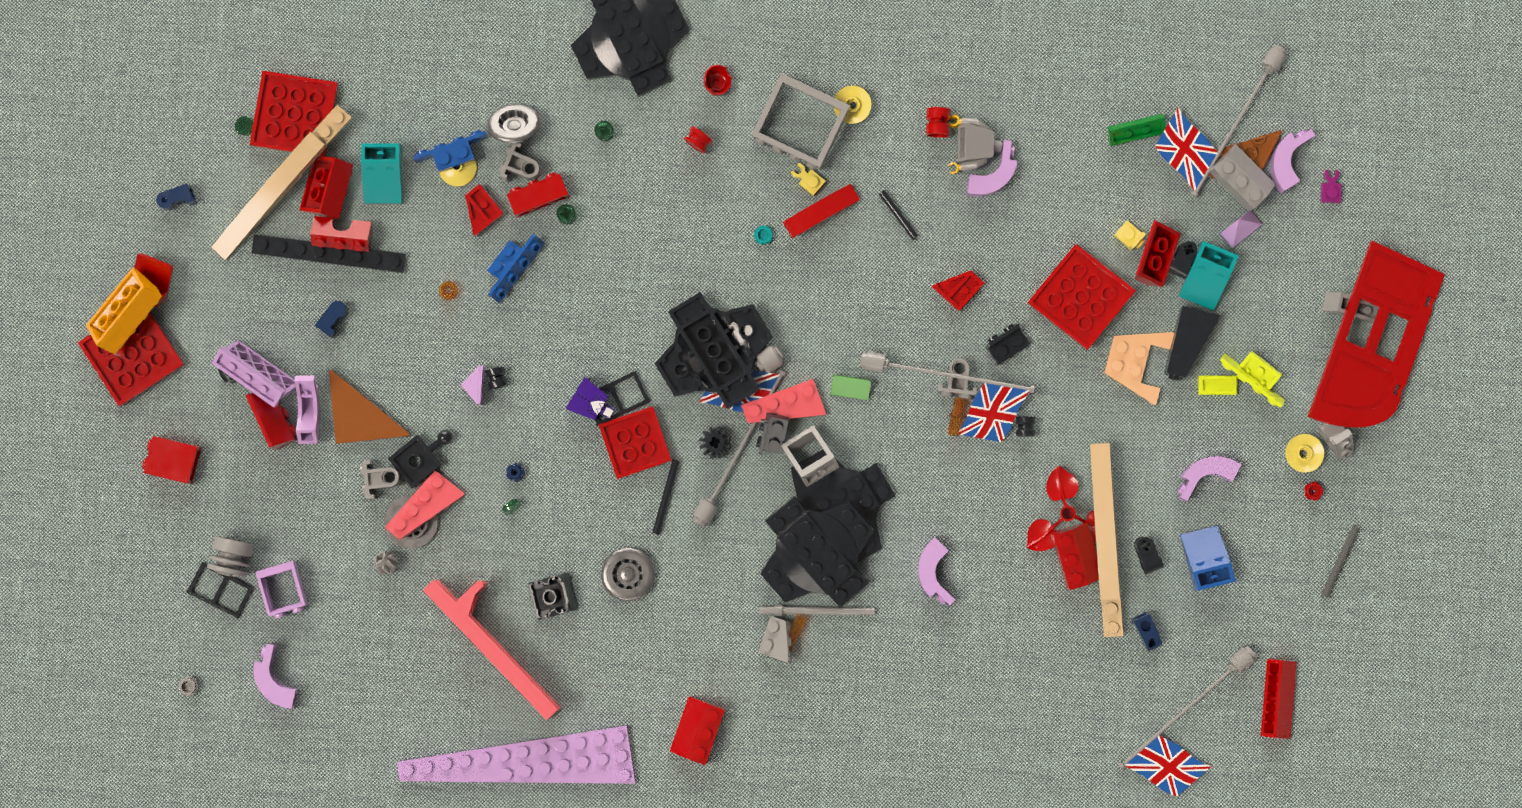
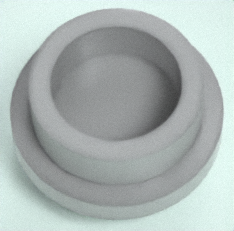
(188, 686)

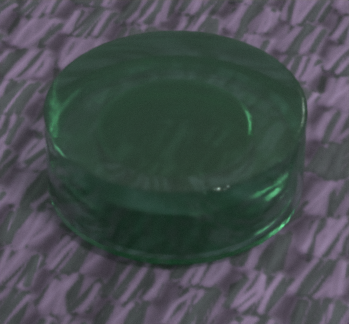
(244, 125)
(511, 506)

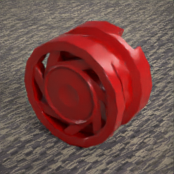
(698, 140)

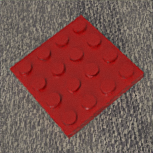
(290, 110)
(1081, 297)
(137, 365)

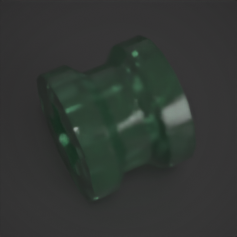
(607, 131)
(565, 217)

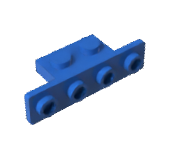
(452, 154)
(511, 264)

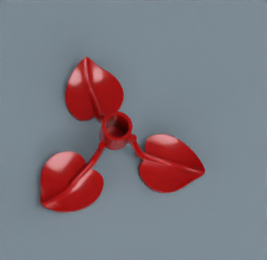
(1059, 486)

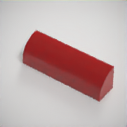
(1278, 698)

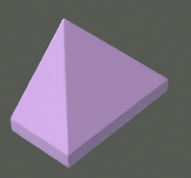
(1241, 229)
(475, 384)

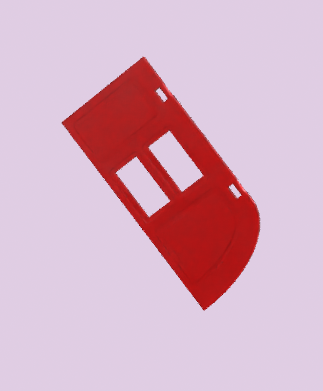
(1356, 381)

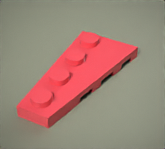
(792, 402)
(429, 500)

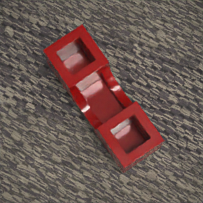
(355, 238)

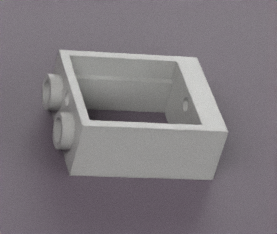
(817, 469)

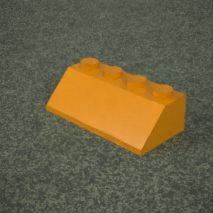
(123, 311)

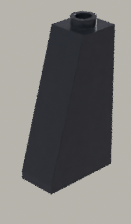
(1189, 337)

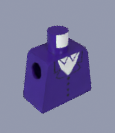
(590, 401)

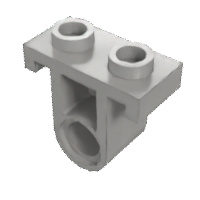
(517, 164)
(956, 385)
(1338, 439)
(376, 479)

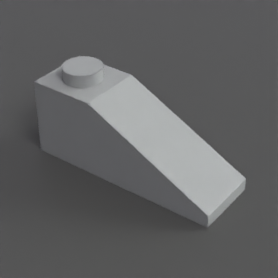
(1337, 302)

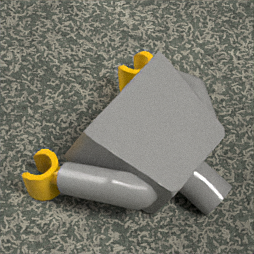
(975, 143)

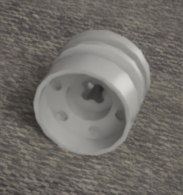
(230, 556)

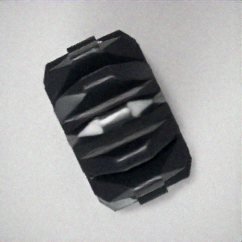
(708, 440)

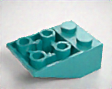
(382, 173)
(1208, 275)

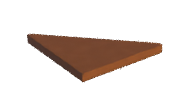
(1257, 149)
(357, 417)

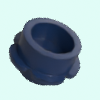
(515, 477)

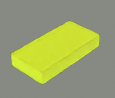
(1217, 385)

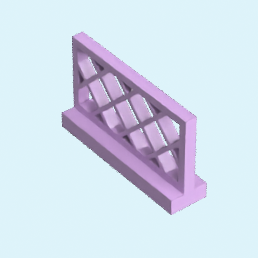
(245, 372)

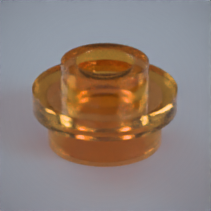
(448, 284)

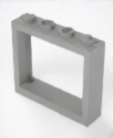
(815, 94)

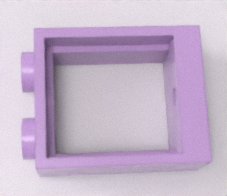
(261, 577)

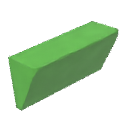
(850, 387)

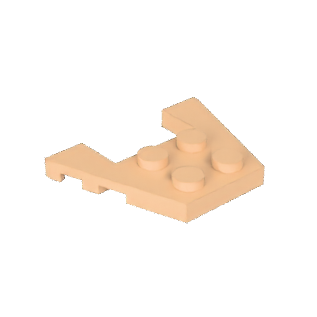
(1128, 361)

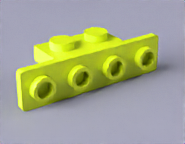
(1257, 374)

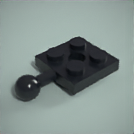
(428, 460)

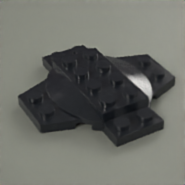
(631, 41)
(713, 350)
(863, 489)
(817, 551)

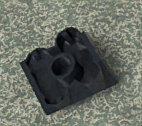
(553, 596)

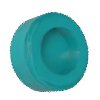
(763, 235)

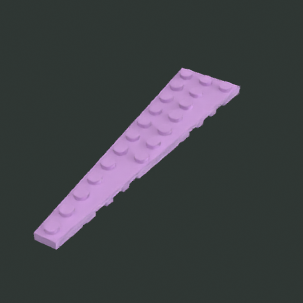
(570, 758)

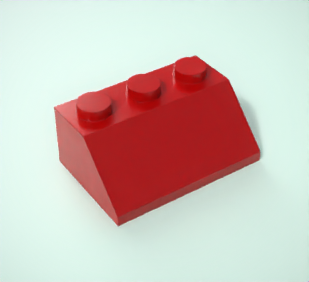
(326, 187)
(1157, 255)
(272, 422)
(1076, 555)
(697, 730)

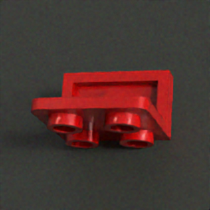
(156, 272)

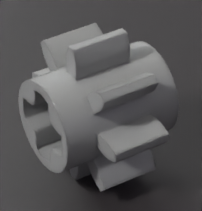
(385, 562)

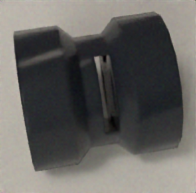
(500, 381)
(1025, 426)

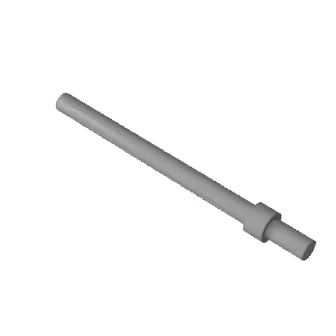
(778, 610)

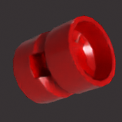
(938, 122)

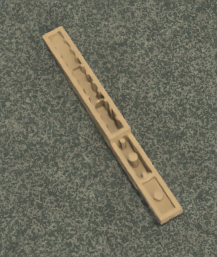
(281, 182)
(1106, 540)

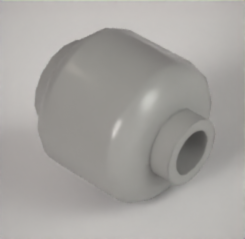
(770, 359)

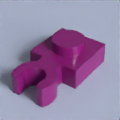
(1330, 190)

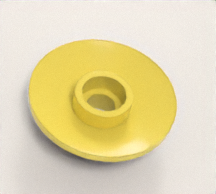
(856, 95)
(461, 176)
(1313, 449)

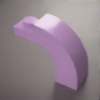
(1280, 164)
(987, 185)
(308, 409)
(1219, 466)
(926, 571)
(268, 684)

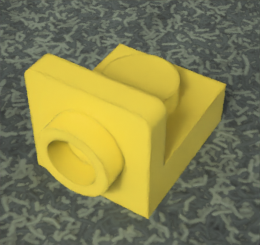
(1130, 236)

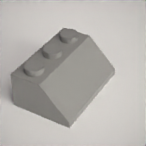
(1242, 178)

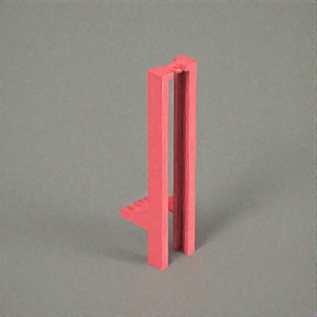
(461, 614)

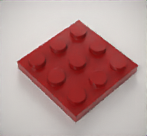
(635, 442)

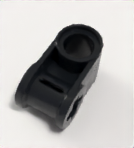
(1182, 262)
(1149, 558)

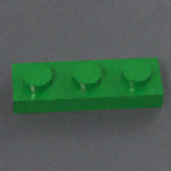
(1136, 129)

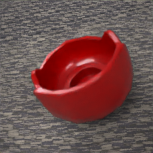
(717, 80)

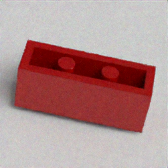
(537, 194)

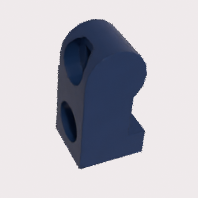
(170, 198)
(330, 318)
(1147, 631)

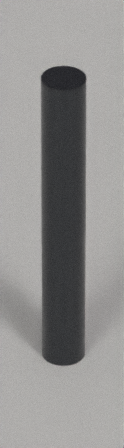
(899, 216)

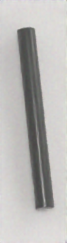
(1340, 561)

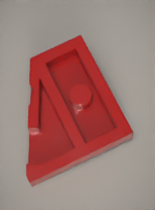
(481, 209)
(959, 289)

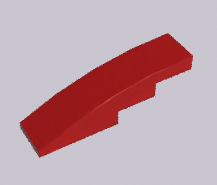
(821, 211)

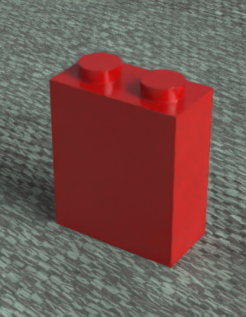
(171, 460)

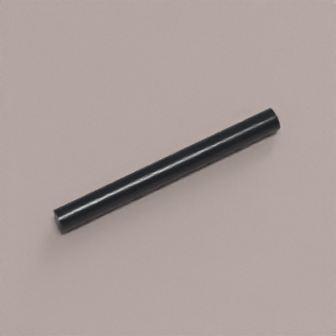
(665, 497)

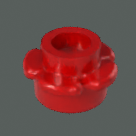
(1313, 486)

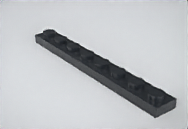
(306, 252)

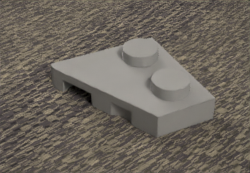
(777, 640)

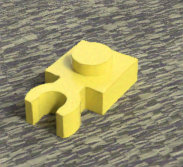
(809, 181)

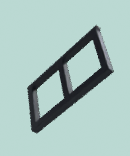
(610, 385)
(219, 591)

